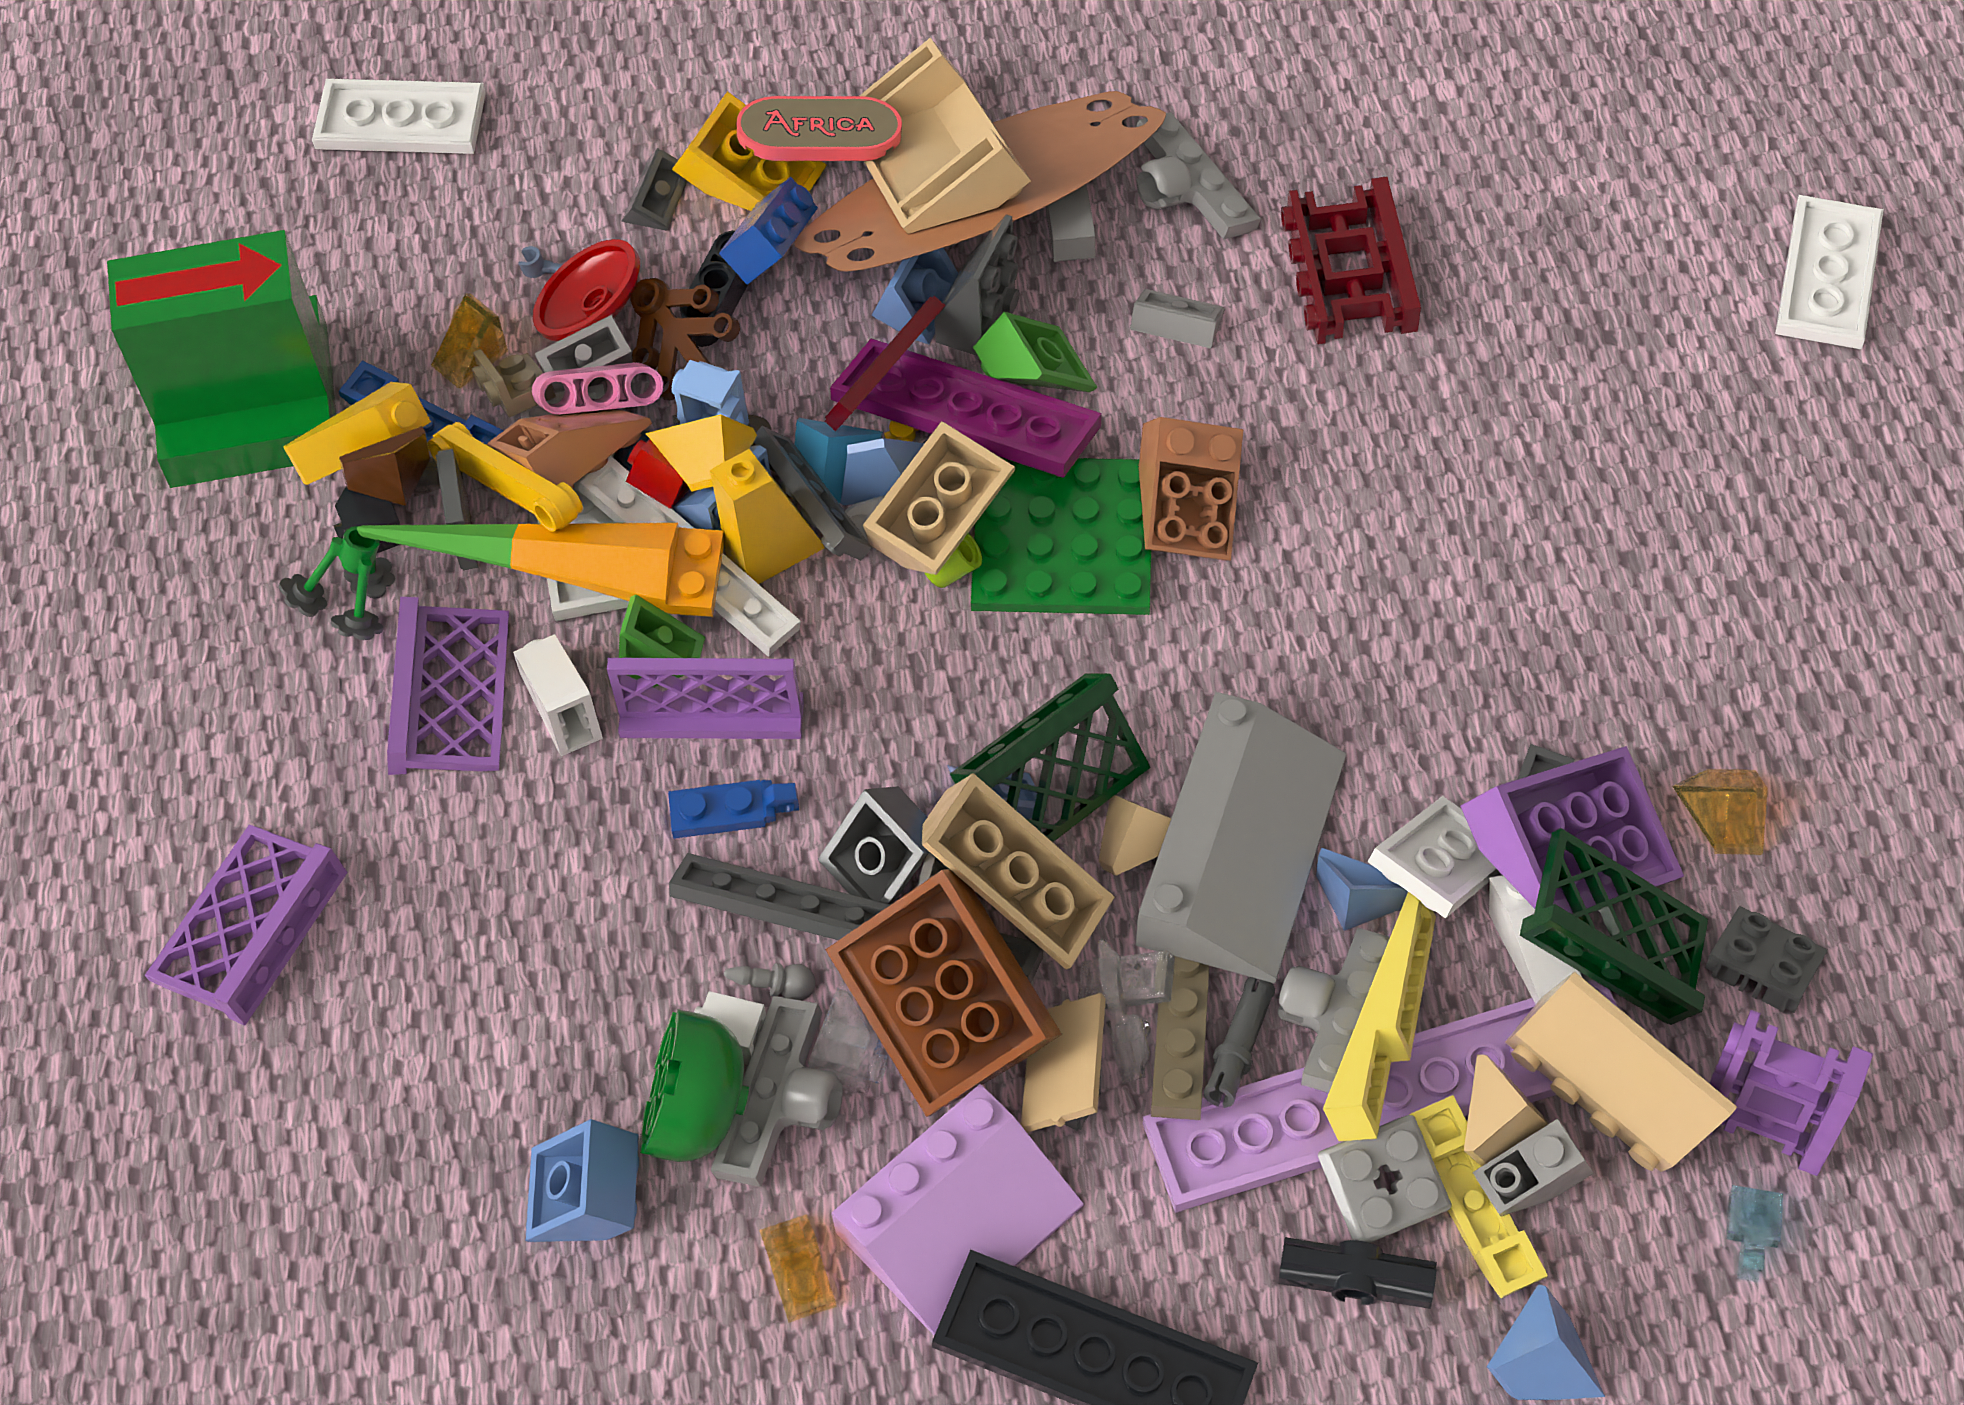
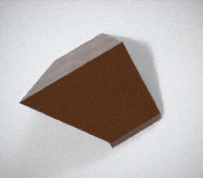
(388, 467)

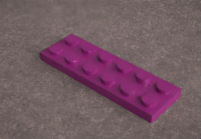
(989, 411)

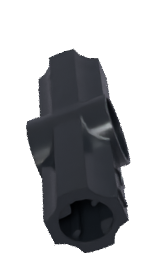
(1357, 1272)

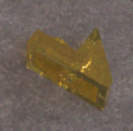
(797, 1268)

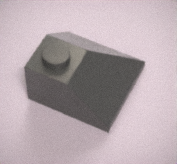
(877, 845)

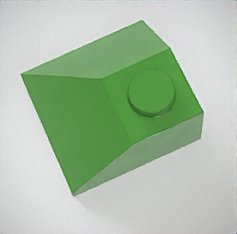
(1031, 355)

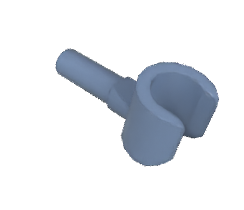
(535, 264)

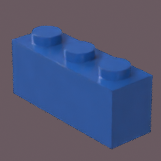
(769, 230)

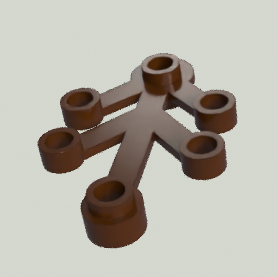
(676, 331)

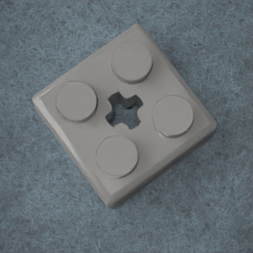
(1414, 1194)

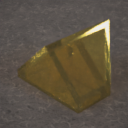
(470, 329)
(1727, 808)

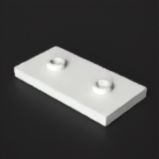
(399, 116)
(1829, 272)

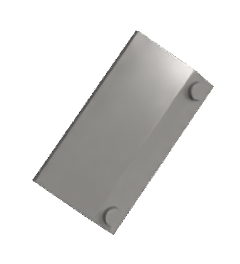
(1240, 841)

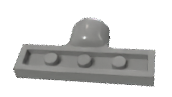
(1188, 175)
(1331, 1005)
(779, 1092)

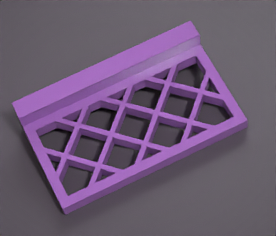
(408, 692)
(692, 712)
(274, 933)

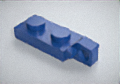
(729, 807)

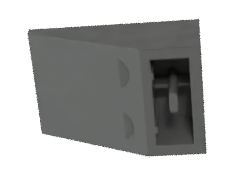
(980, 290)

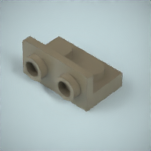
(509, 382)

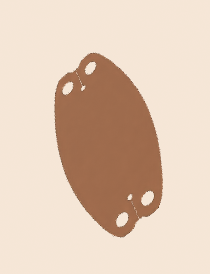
(1049, 142)

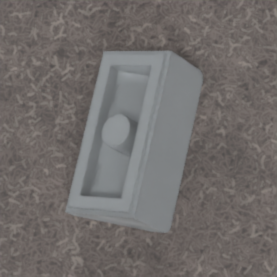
(1176, 318)

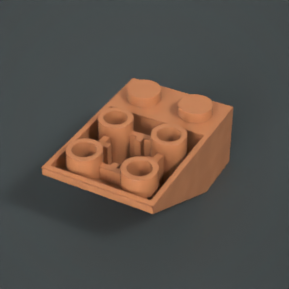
(569, 444)
(1189, 486)

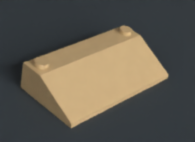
(949, 149)

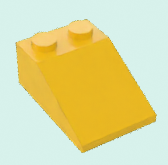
(728, 170)

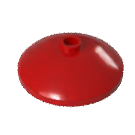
(587, 289)

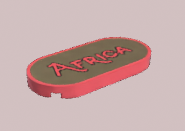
(819, 128)

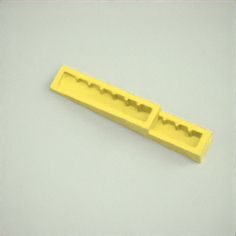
(1383, 1027)

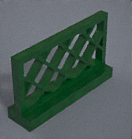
(1043, 730)
(1611, 959)

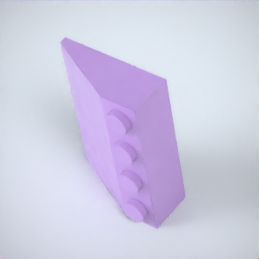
(954, 1190)

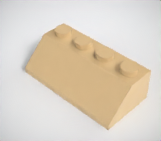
(1015, 868)

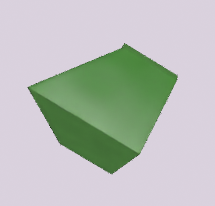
(656, 634)

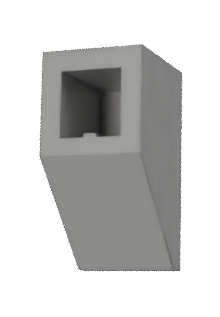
(1533, 1170)

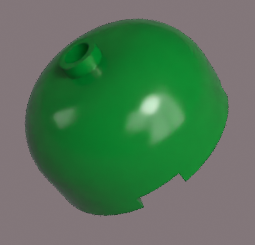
(693, 1089)

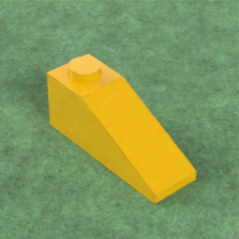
(371, 420)

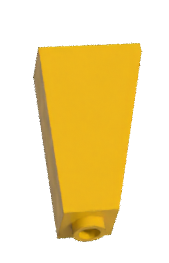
(758, 519)

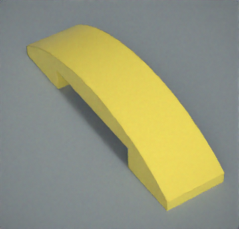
(1493, 1239)

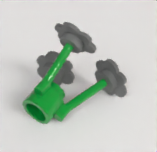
(364, 572)

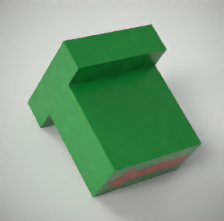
(223, 353)

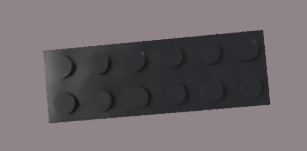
(1080, 1344)

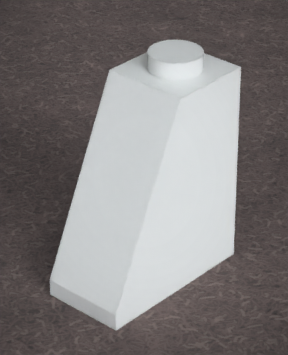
(558, 694)

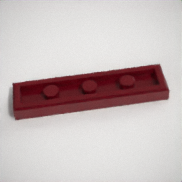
(883, 362)

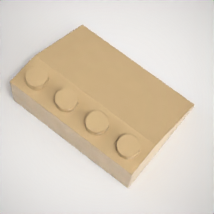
(1618, 1074)

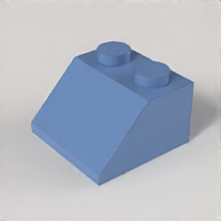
(583, 1184)

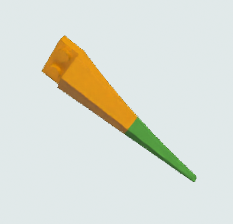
(656, 561)

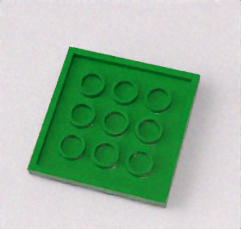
(1065, 542)

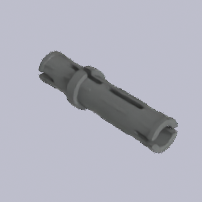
(1234, 1055)

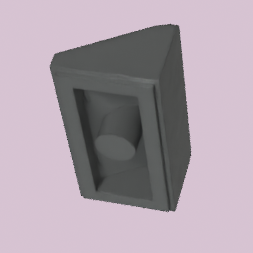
(656, 193)

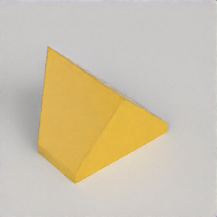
(702, 445)

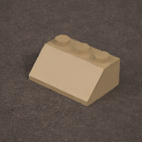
(936, 501)

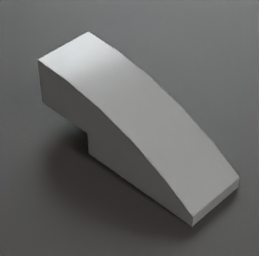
(1071, 226)

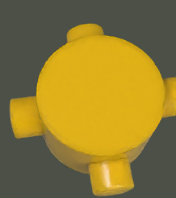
(900, 432)

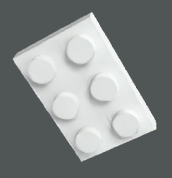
(1435, 858)

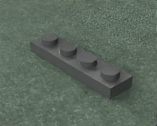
(817, 502)

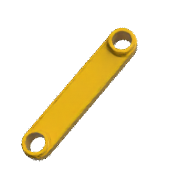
(550, 503)

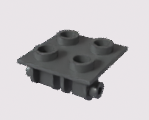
(1768, 956)

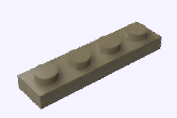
(1181, 1044)

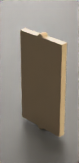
(1066, 1072)

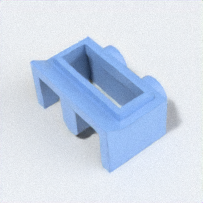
(708, 391)

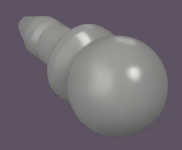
(791, 982)

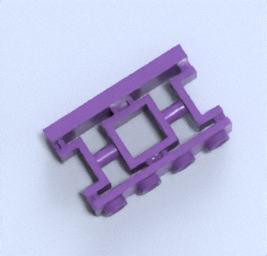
(1787, 1091)

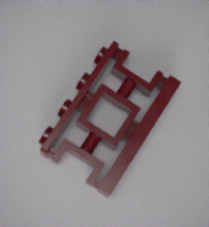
(1382, 257)

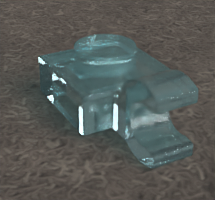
(1756, 1222)

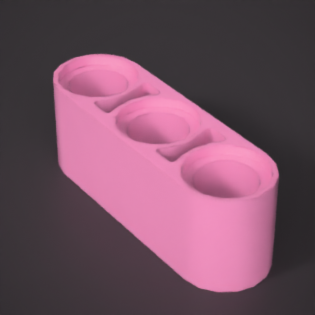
(618, 388)

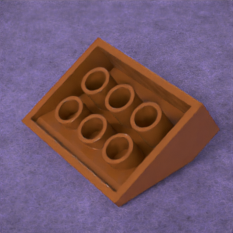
(942, 991)

